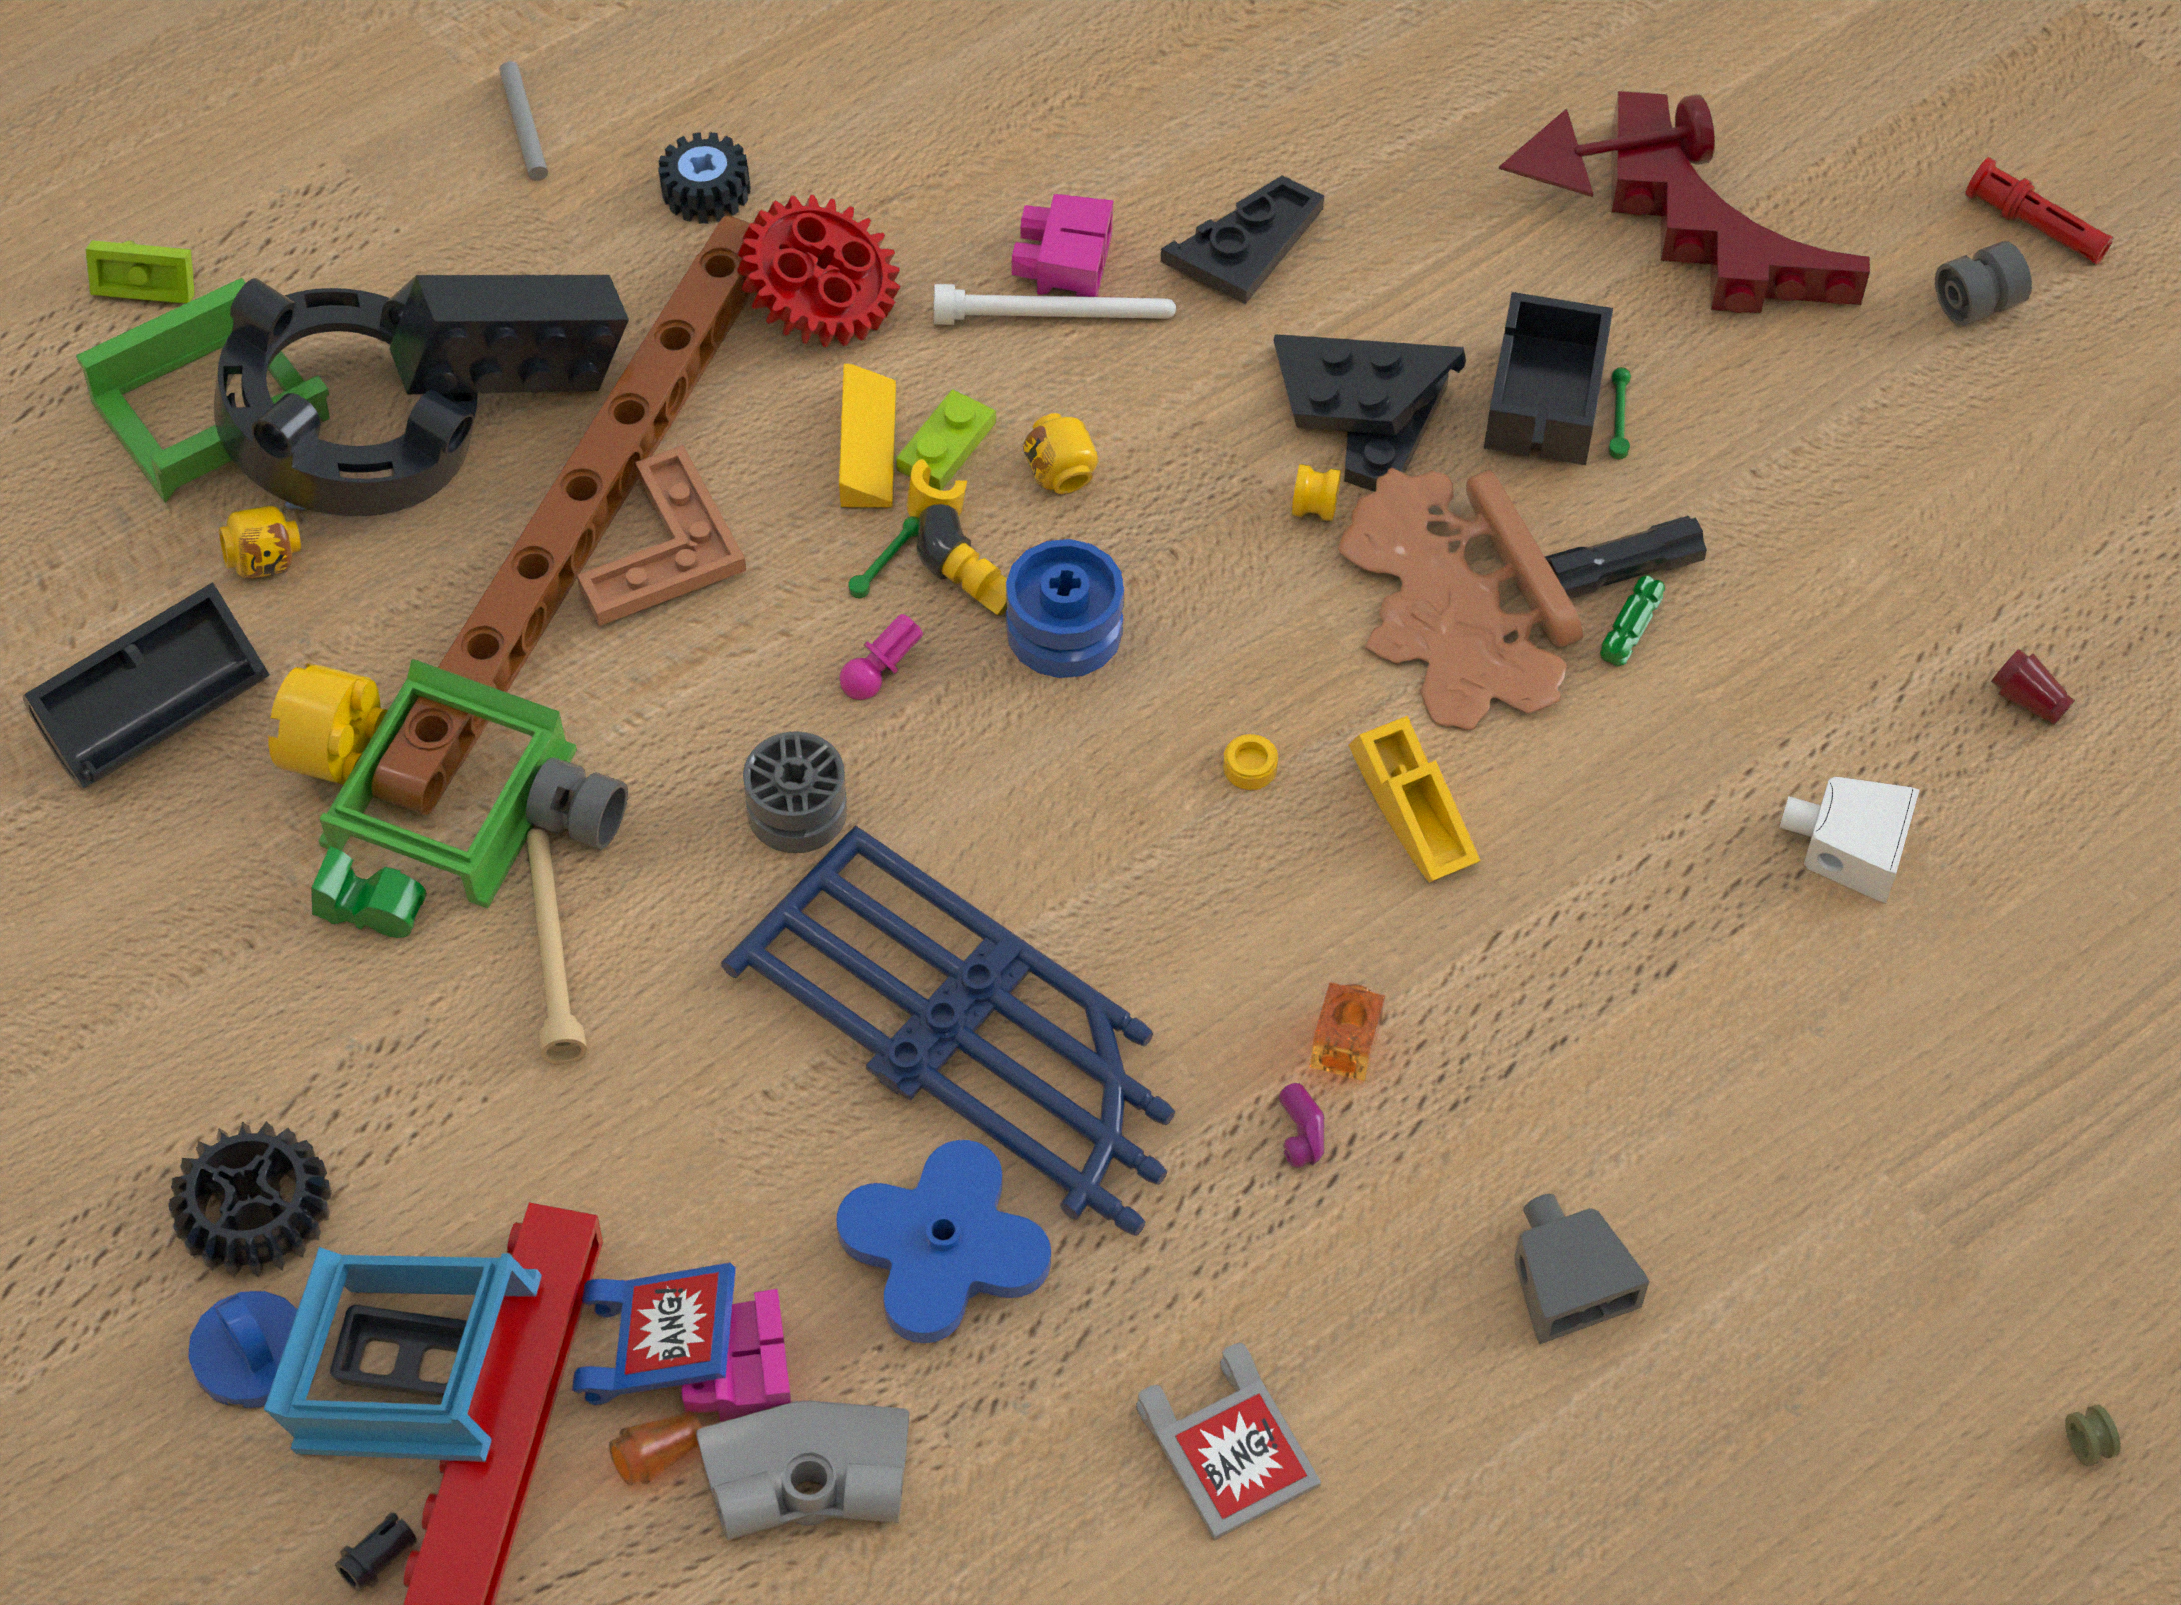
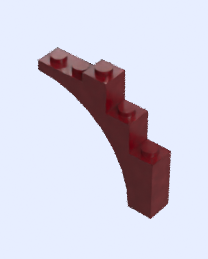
(1702, 228)

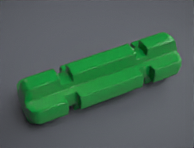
(1632, 620)

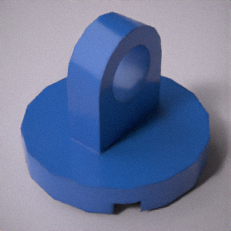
(241, 1346)

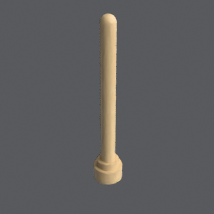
(561, 1036)

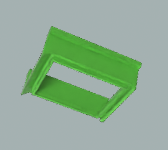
(159, 349)
(506, 825)

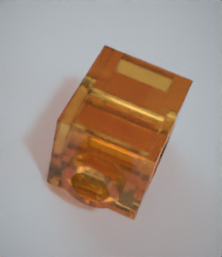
(1344, 1050)

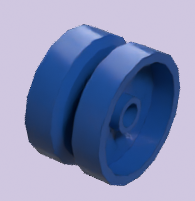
(1064, 608)

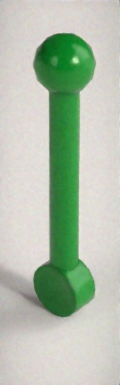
(1619, 445)
(859, 584)

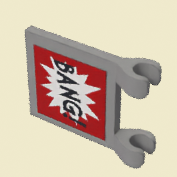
(1234, 1453)

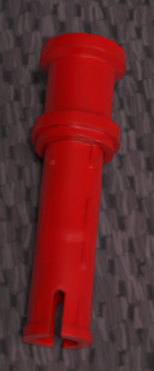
(2019, 200)

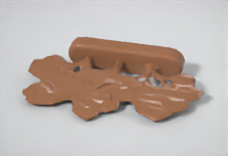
(1449, 610)

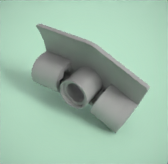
(842, 1446)

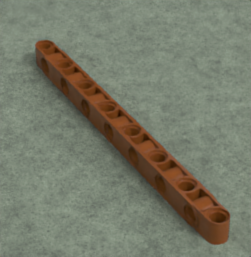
(570, 520)

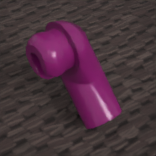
(1309, 1121)

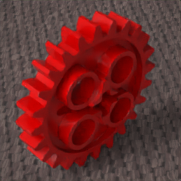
(818, 270)

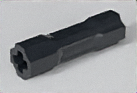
(1658, 548)

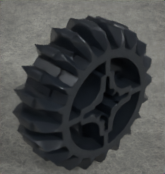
(264, 1225)

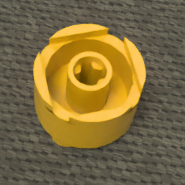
(324, 721)

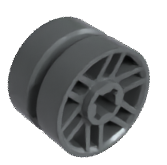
(795, 792)

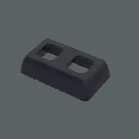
(413, 1334)

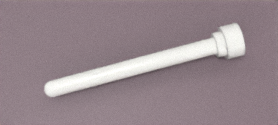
(953, 305)

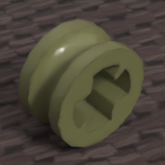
(2092, 1435)

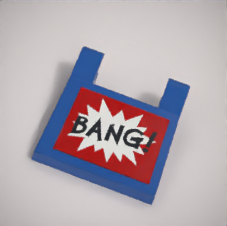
(668, 1333)

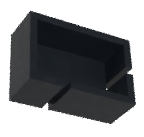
(1548, 378)

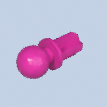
(863, 676)

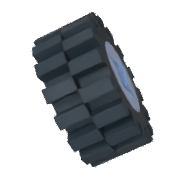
(704, 177)

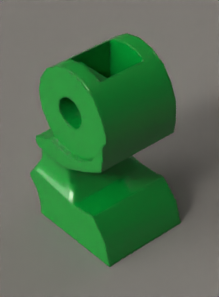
(383, 901)

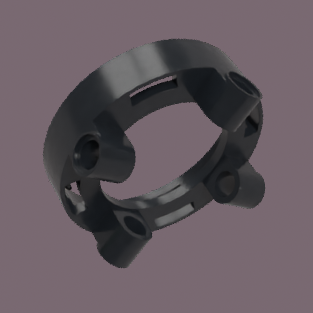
(280, 440)

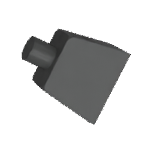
(1574, 1270)

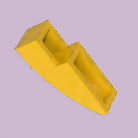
(1414, 799)

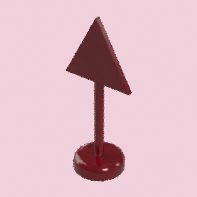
(1558, 161)

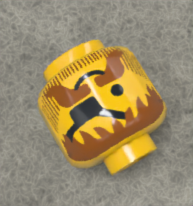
(1060, 453)
(259, 542)

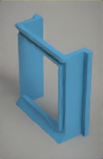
(393, 1428)

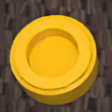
(1250, 762)

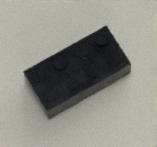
(508, 333)

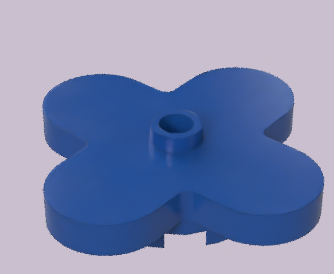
(943, 1241)

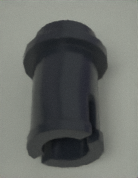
(375, 1552)

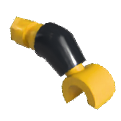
(943, 544)

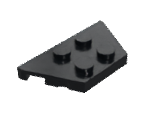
(1361, 382)

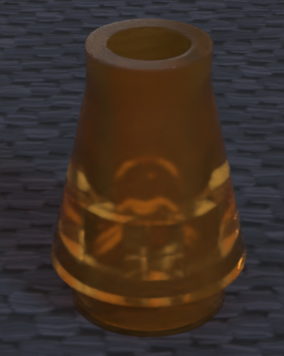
(653, 1447)

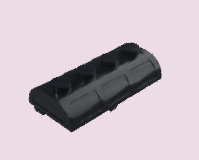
(145, 686)

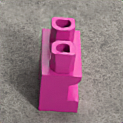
(1073, 244)
(755, 1364)

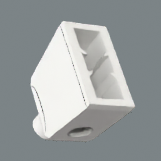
(1855, 832)

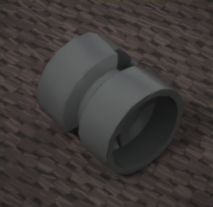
(1986, 283)
(584, 805)

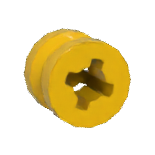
(1316, 492)

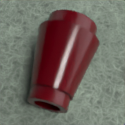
(2032, 687)

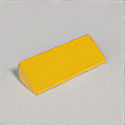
(867, 438)

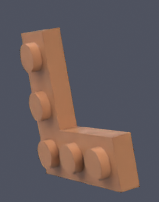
(695, 557)

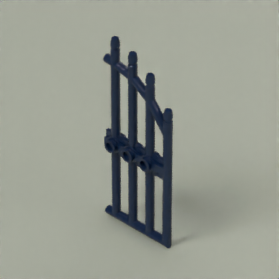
(957, 1010)

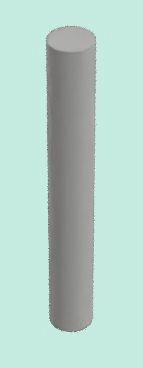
(523, 121)

